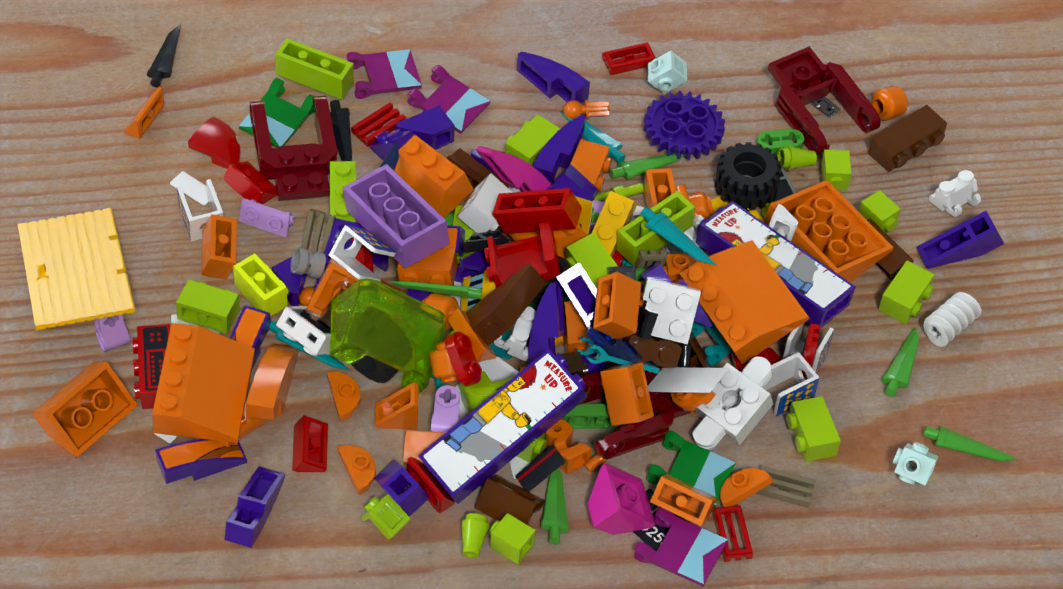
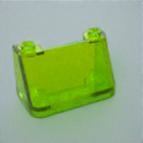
(387, 327)

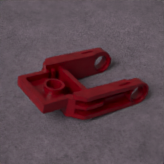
(807, 79)
(297, 169)
(640, 433)

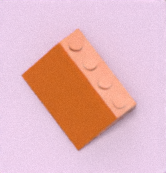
(833, 230)
(745, 299)
(202, 385)

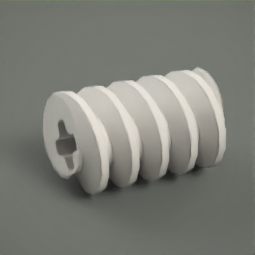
(951, 318)

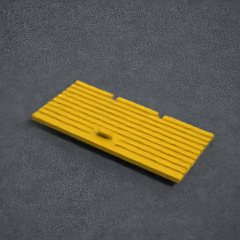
(75, 269)

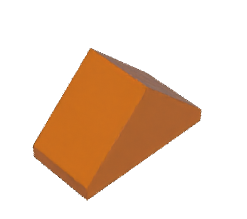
(398, 409)

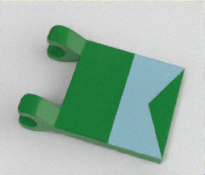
(281, 115)
(694, 466)

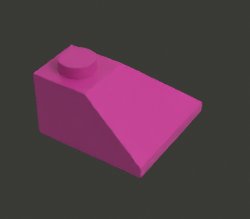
(619, 502)

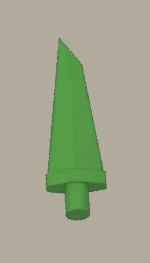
(637, 167)
(461, 291)
(900, 369)
(955, 441)
(554, 512)

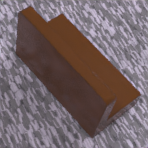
(505, 497)

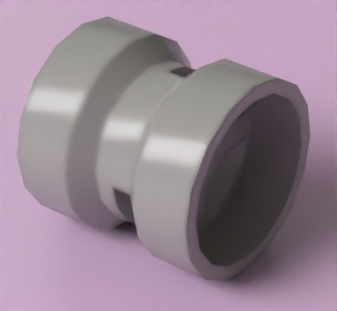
(308, 263)

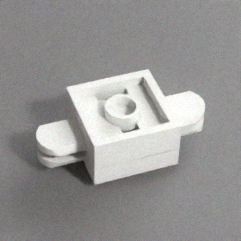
(736, 406)

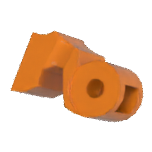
(561, 437)

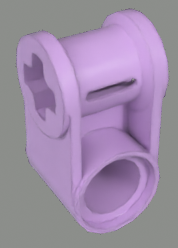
(111, 332)
(445, 414)

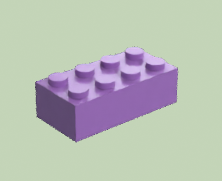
(396, 215)

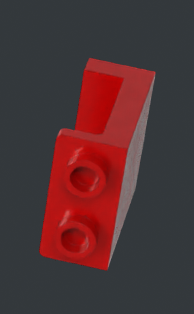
(511, 257)

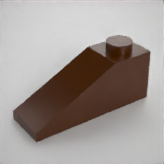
(505, 304)

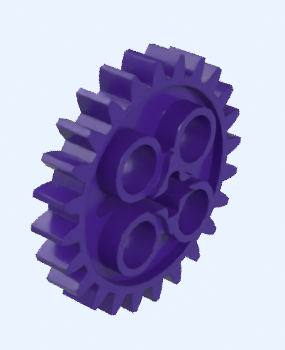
(684, 125)

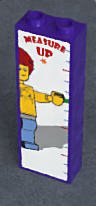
(812, 284)
(504, 425)

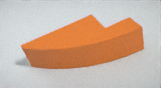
(272, 382)

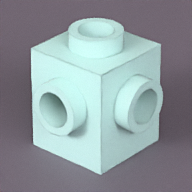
(667, 72)
(925, 463)

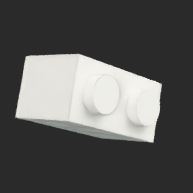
(481, 203)

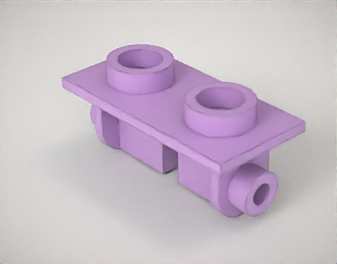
(265, 217)

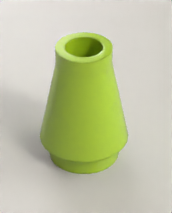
(796, 157)
(473, 534)

